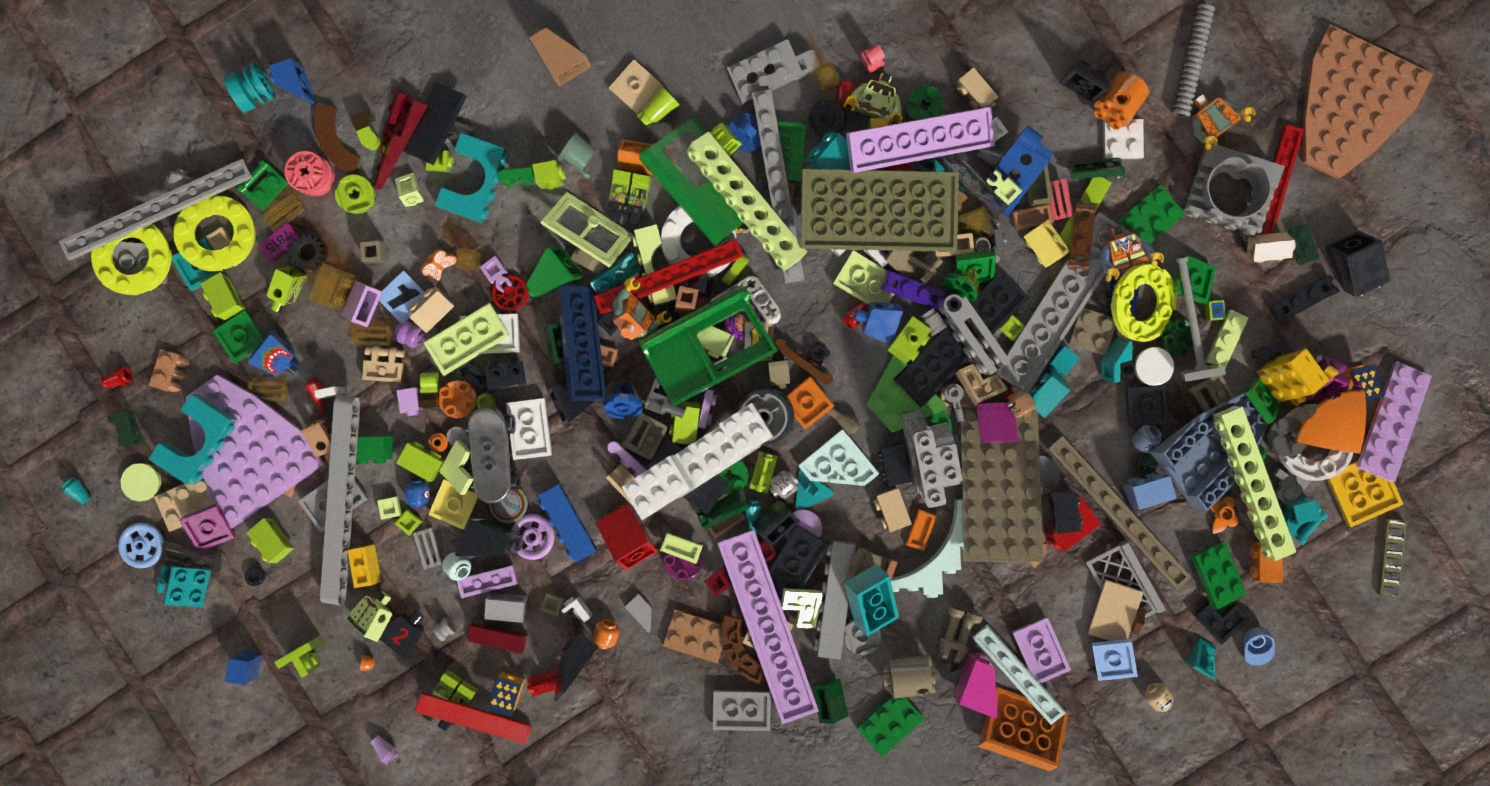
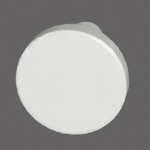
(1153, 366)

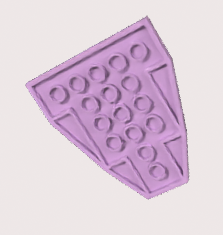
(258, 458)

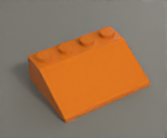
(1023, 732)

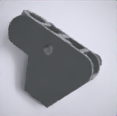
(660, 403)

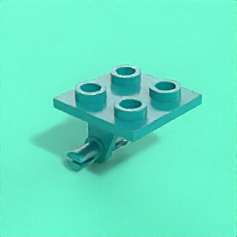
(184, 585)

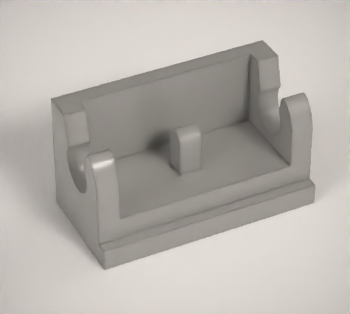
(505, 607)

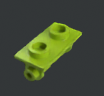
(763, 472)

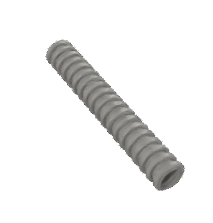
(1193, 61)

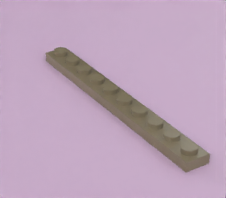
(1119, 512)

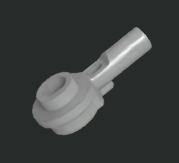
(954, 394)

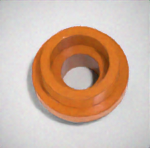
(444, 442)

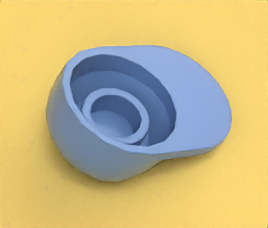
(1258, 646)

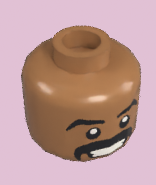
(1021, 404)

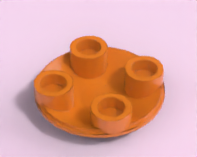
(457, 399)

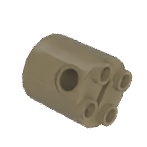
(909, 676)

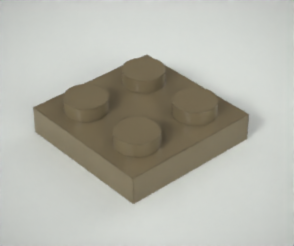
(1092, 331)

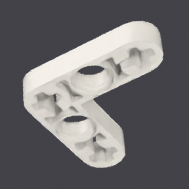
(756, 292)

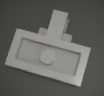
(1289, 486)

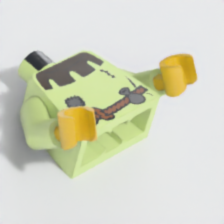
(876, 99)

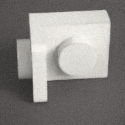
(581, 610)

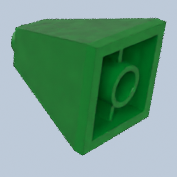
(553, 270)

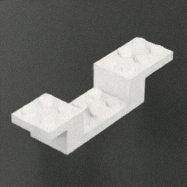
(698, 462)

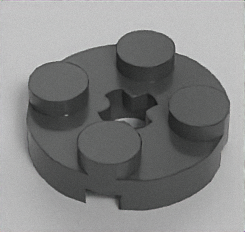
(1278, 442)

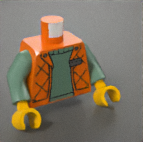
(1216, 118)
(632, 316)

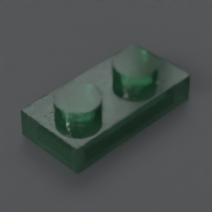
(1305, 246)

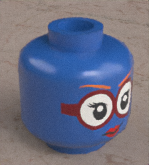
(416, 493)

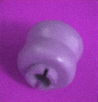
(409, 334)

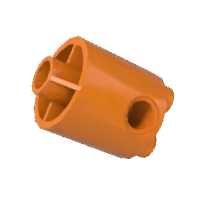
(1121, 100)

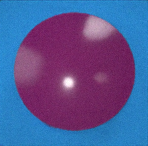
(680, 568)

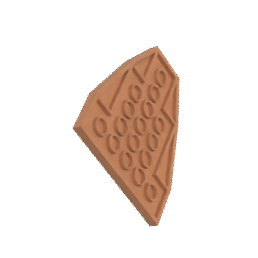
(1355, 100)

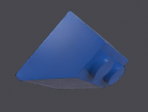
(292, 78)

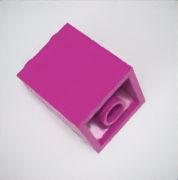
(977, 685)

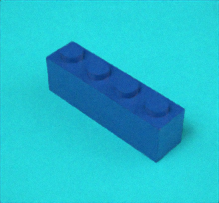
(567, 522)

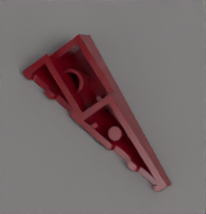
(402, 121)

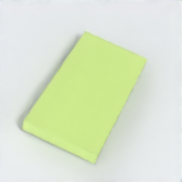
(466, 339)

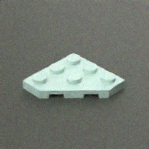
(839, 463)

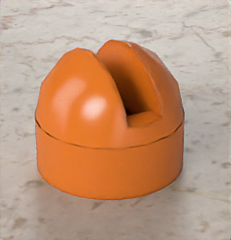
(367, 663)

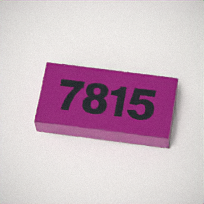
(279, 242)

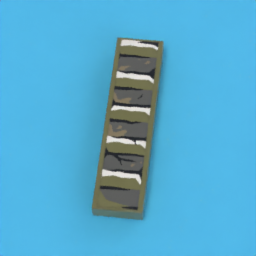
(1392, 557)

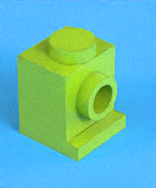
(726, 138)

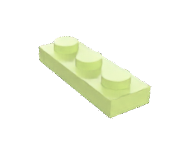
(1227, 338)

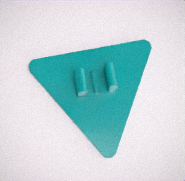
(810, 492)

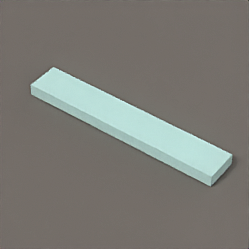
(1019, 674)

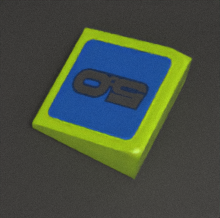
(1215, 310)

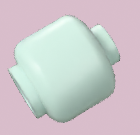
(456, 567)

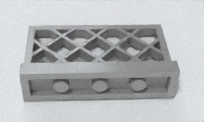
(1136, 572)

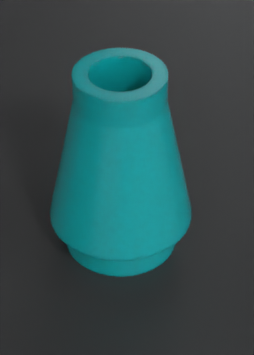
(76, 490)

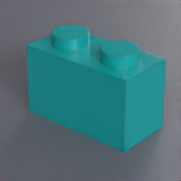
(1049, 392)

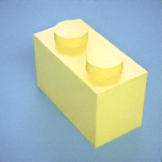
(1046, 243)

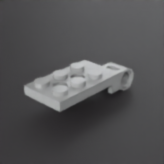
(787, 69)

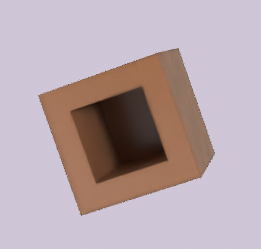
(686, 300)

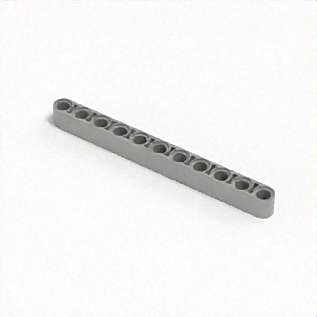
(340, 499)

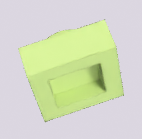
(389, 507)

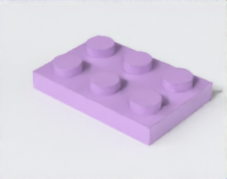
(1041, 650)

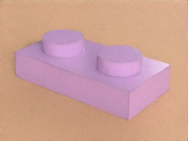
(706, 417)

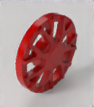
(511, 294)

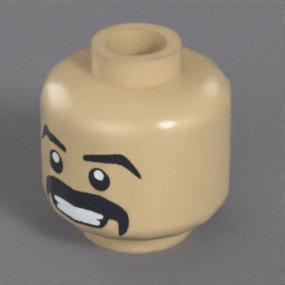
(1158, 697)

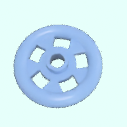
(130, 557)

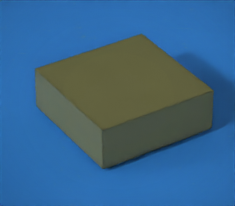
(552, 604)

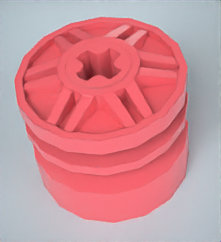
(317, 181)

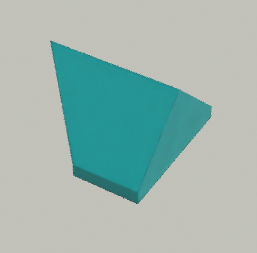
(1203, 658)

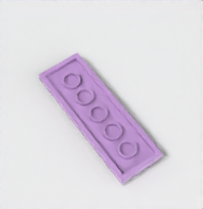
(1394, 421)

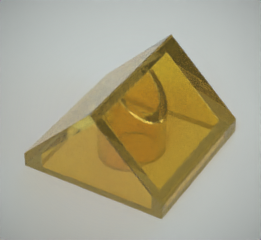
(976, 222)

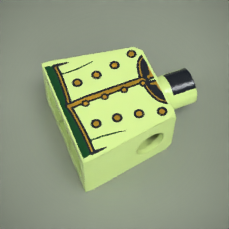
(371, 616)

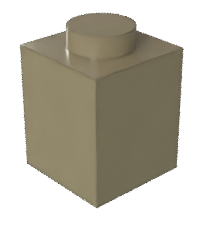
(373, 252)

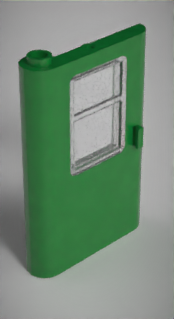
(687, 185)

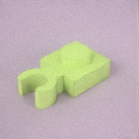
(1007, 188)

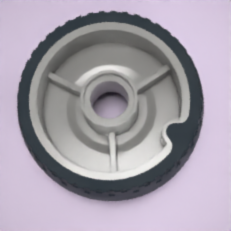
(778, 408)

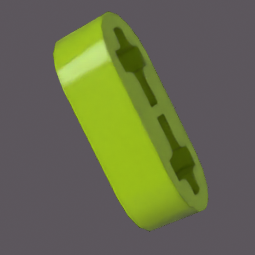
(735, 270)

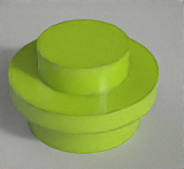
(486, 401)

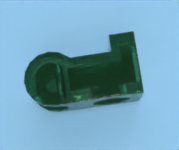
(126, 427)

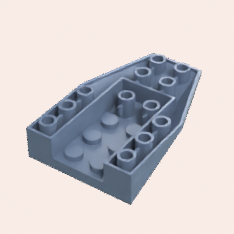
(1197, 458)

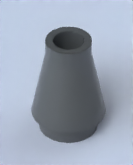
(990, 156)

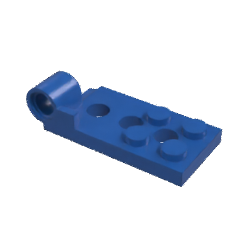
(1026, 143)

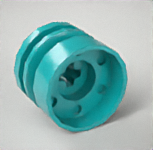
(248, 88)

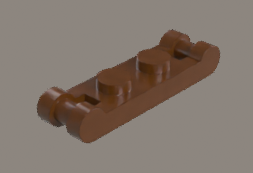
(1082, 236)
(809, 366)

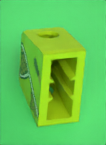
(285, 287)

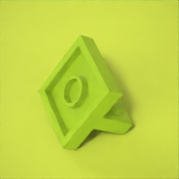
(303, 658)

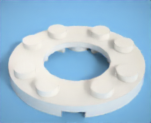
(671, 239)
(1313, 470)

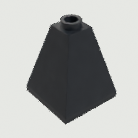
(566, 409)

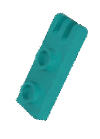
(616, 274)

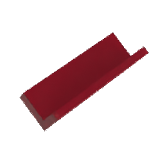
(497, 637)

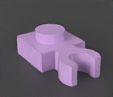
(495, 272)

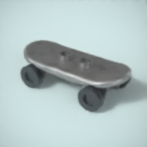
(490, 454)

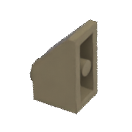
(588, 261)
(779, 374)

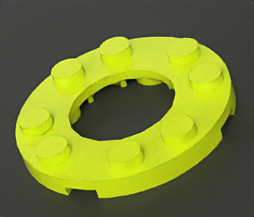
(216, 260)
(147, 279)
(1123, 293)

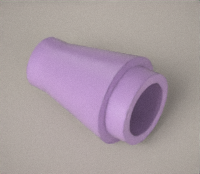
(384, 750)

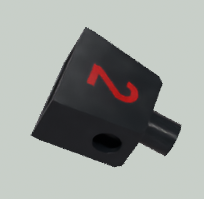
(403, 634)

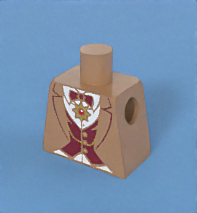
(318, 434)

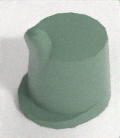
(578, 153)

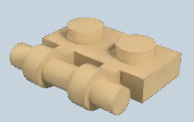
(383, 371)

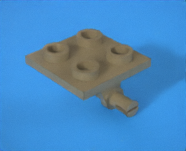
(908, 261)

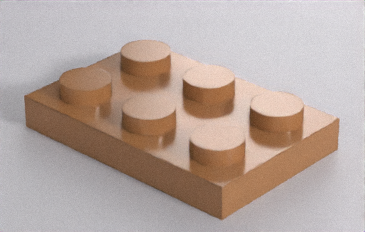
(694, 636)

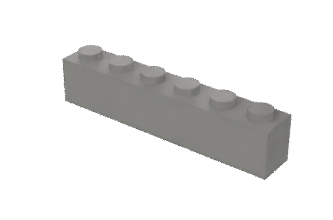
(835, 603)

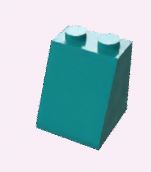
(831, 153)

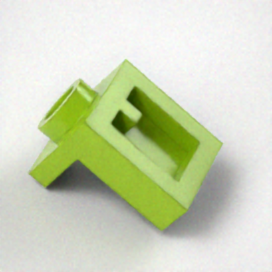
(442, 163)

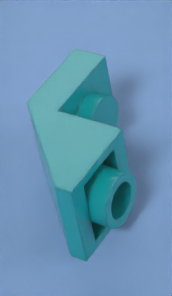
(1119, 352)

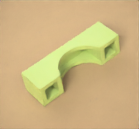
(648, 241)

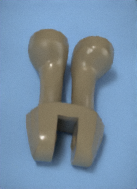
(959, 645)

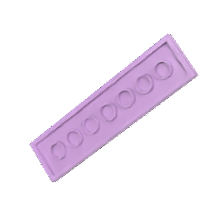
(920, 139)

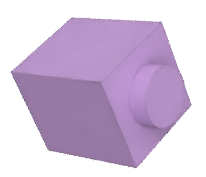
(409, 401)

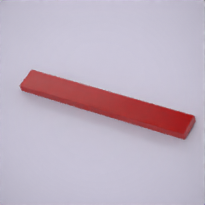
(675, 273)

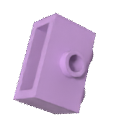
(361, 303)

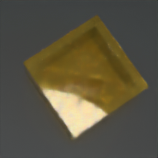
(332, 287)

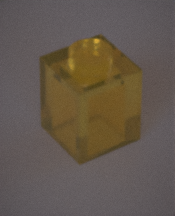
(826, 75)
(468, 260)

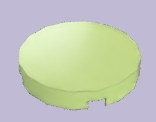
(140, 482)

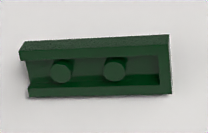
(1096, 169)
(724, 509)

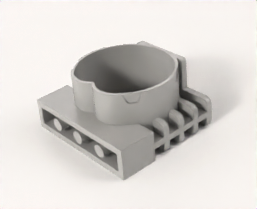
(1260, 173)
(931, 457)

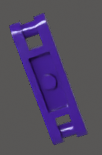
(912, 290)

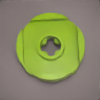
(345, 189)

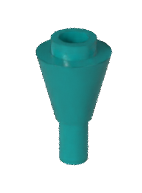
(752, 513)

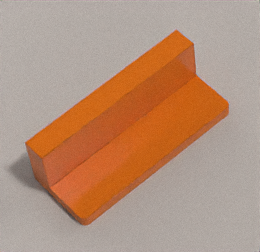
(629, 156)

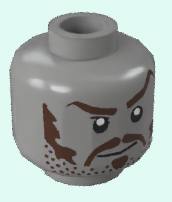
(783, 484)

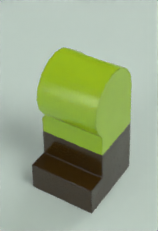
(365, 130)
(429, 390)

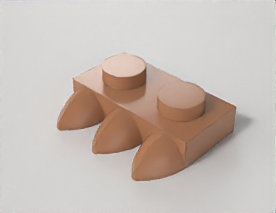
(167, 370)

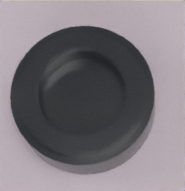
(255, 576)

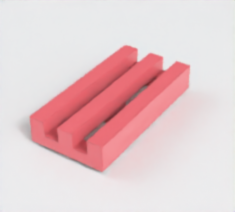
(1059, 199)

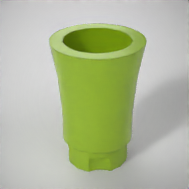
(657, 107)

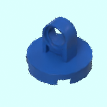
(746, 131)
(623, 404)

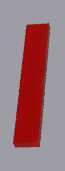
(1284, 155)
(472, 717)

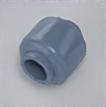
(1146, 438)

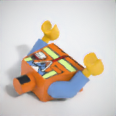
(1126, 252)

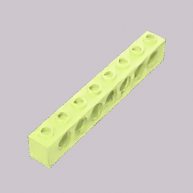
(745, 191)
(1282, 543)

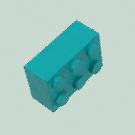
(871, 600)

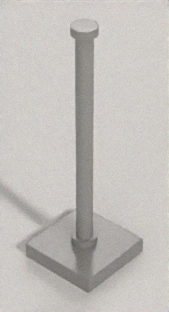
(1201, 370)

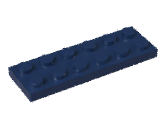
(581, 343)

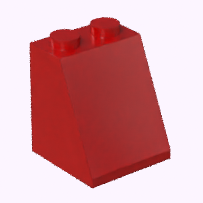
(626, 537)
(1066, 540)

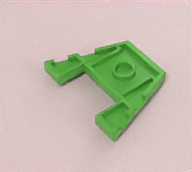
(891, 400)

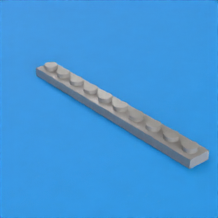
(775, 170)
(155, 209)

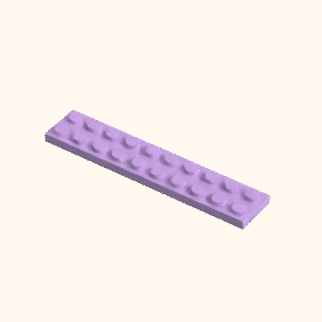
(768, 626)

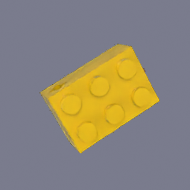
(1292, 375)

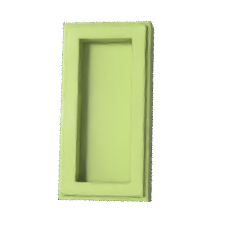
(681, 547)

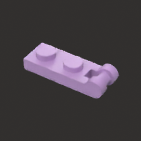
(628, 459)

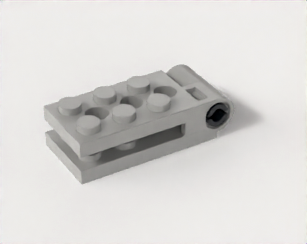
(963, 311)

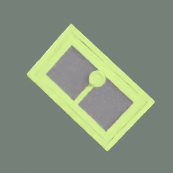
(587, 229)

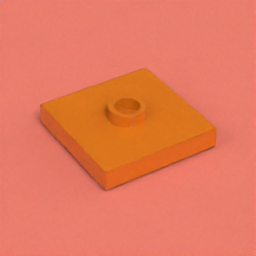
(809, 402)

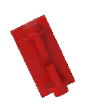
(542, 683)

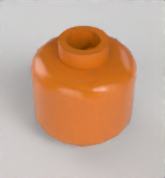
(606, 634)

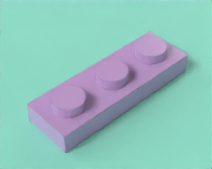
(487, 581)

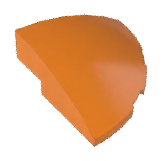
(1337, 423)

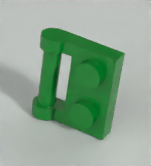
(519, 175)
(267, 189)

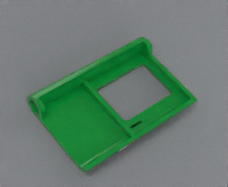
(683, 362)

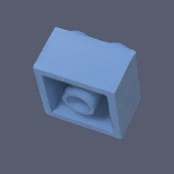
(1149, 490)

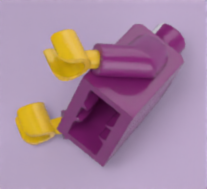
(1335, 373)

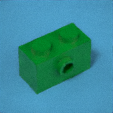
(374, 448)

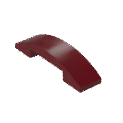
(720, 580)

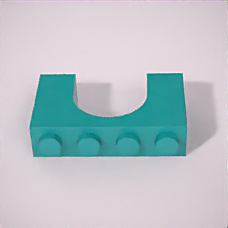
(475, 205)
(216, 426)

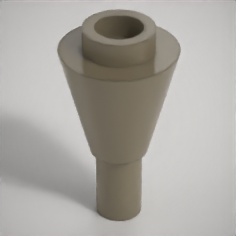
(848, 423)

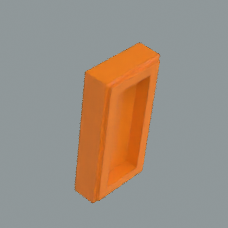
(921, 529)

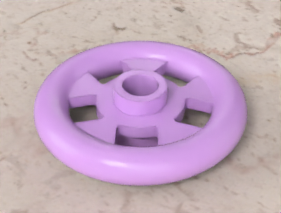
(544, 525)

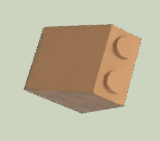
(559, 56)

